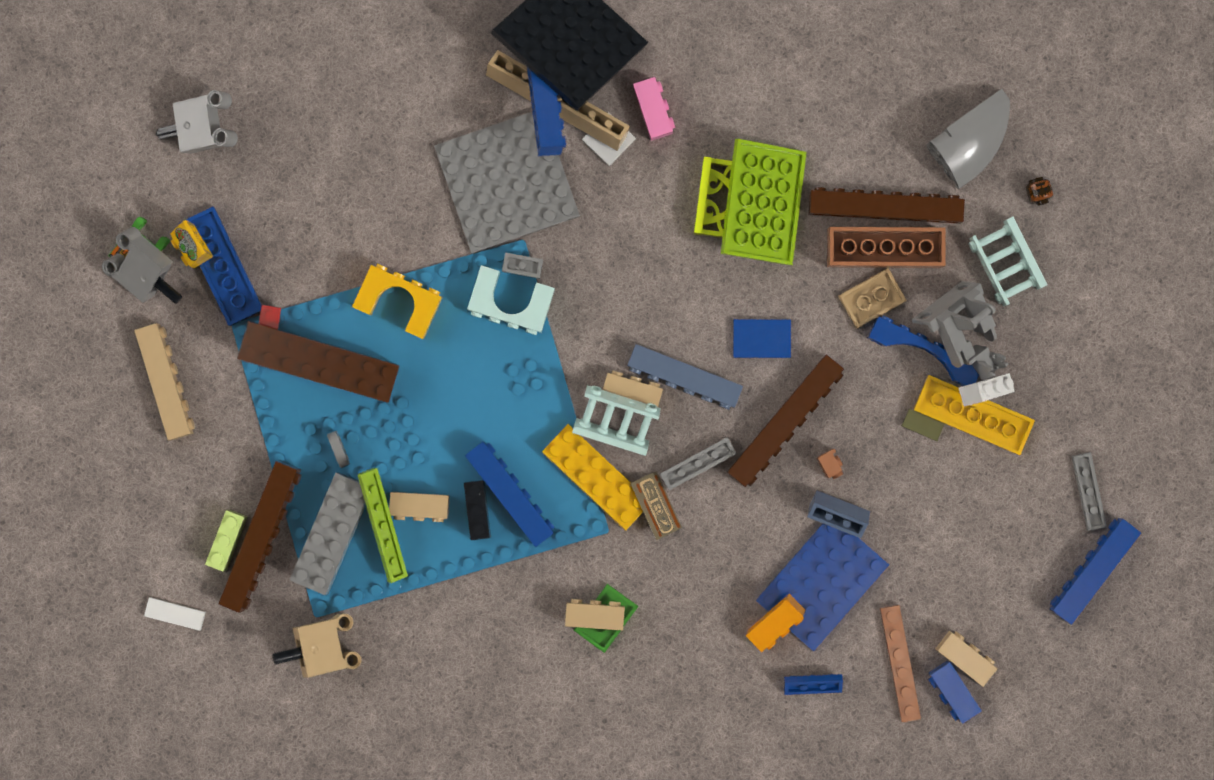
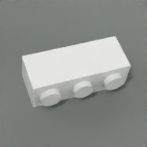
(986, 389)

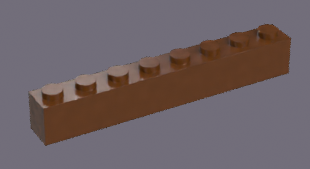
(886, 206)
(785, 421)
(260, 536)

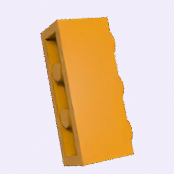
(776, 623)

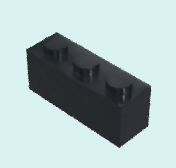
(477, 510)

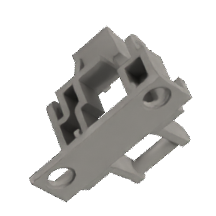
(950, 326)

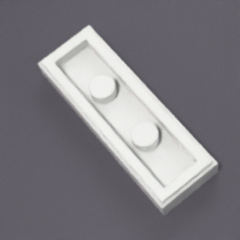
(174, 613)

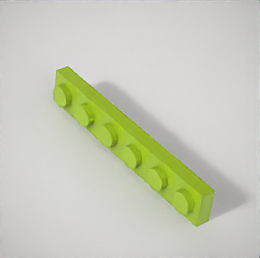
(382, 525)

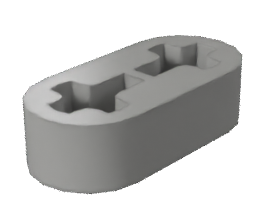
(338, 449)

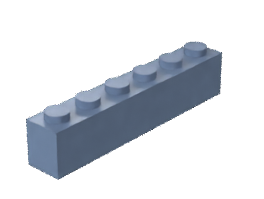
(685, 376)

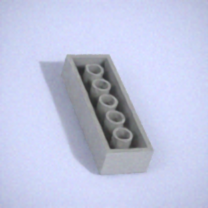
(330, 535)

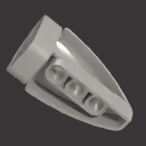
(972, 140)

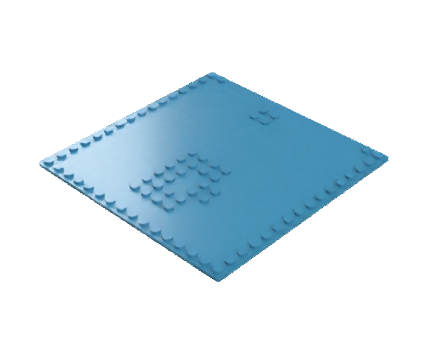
(449, 395)

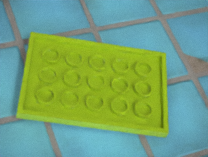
(763, 202)

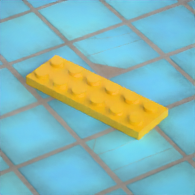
(982, 420)
(594, 476)

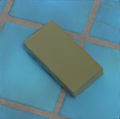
(922, 425)

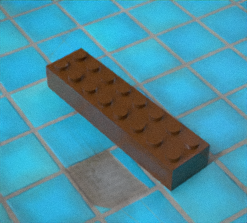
(318, 361)

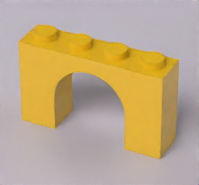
(425, 301)

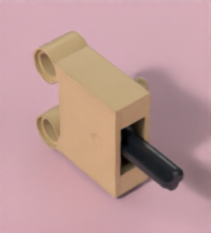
(319, 648)

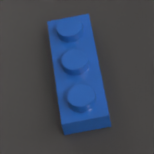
(813, 684)

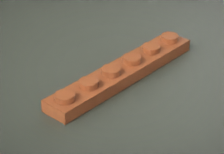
(900, 663)

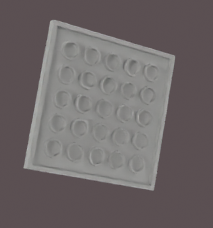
(503, 183)

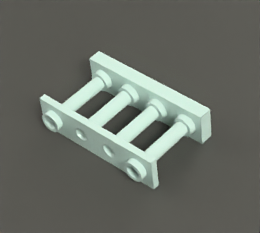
(1018, 246)
(609, 436)

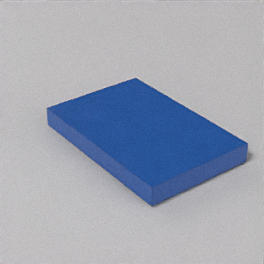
(761, 338)

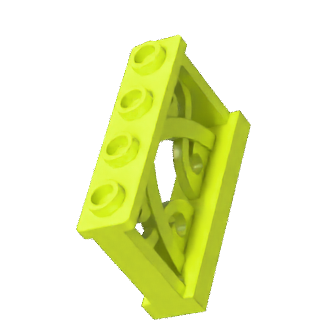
(707, 176)

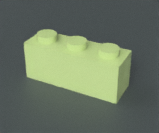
(226, 540)

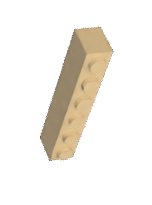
(164, 381)

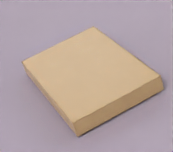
(872, 298)

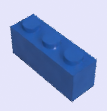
(954, 692)

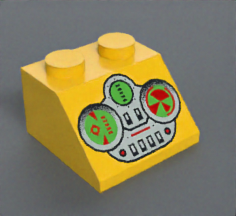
(191, 244)

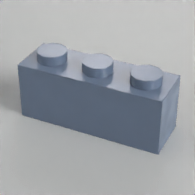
(838, 514)

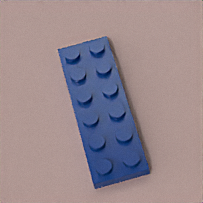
(225, 270)

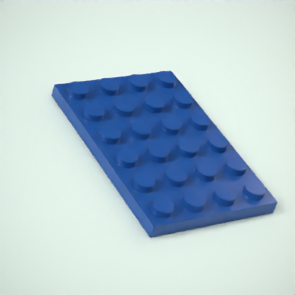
(825, 580)

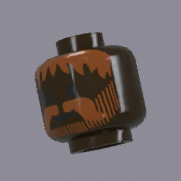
(1039, 191)

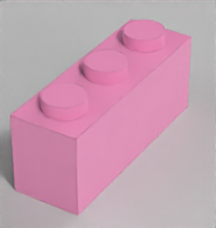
(653, 108)

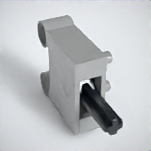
(199, 123)
(142, 268)

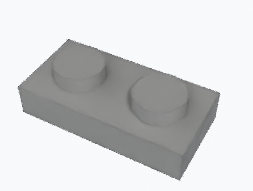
(522, 265)

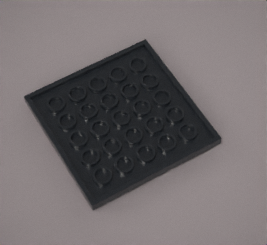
(570, 44)

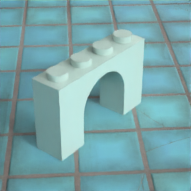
(483, 303)

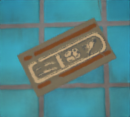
(656, 505)

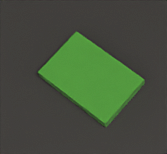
(604, 637)

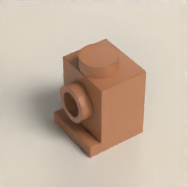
(830, 464)

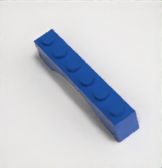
(886, 334)

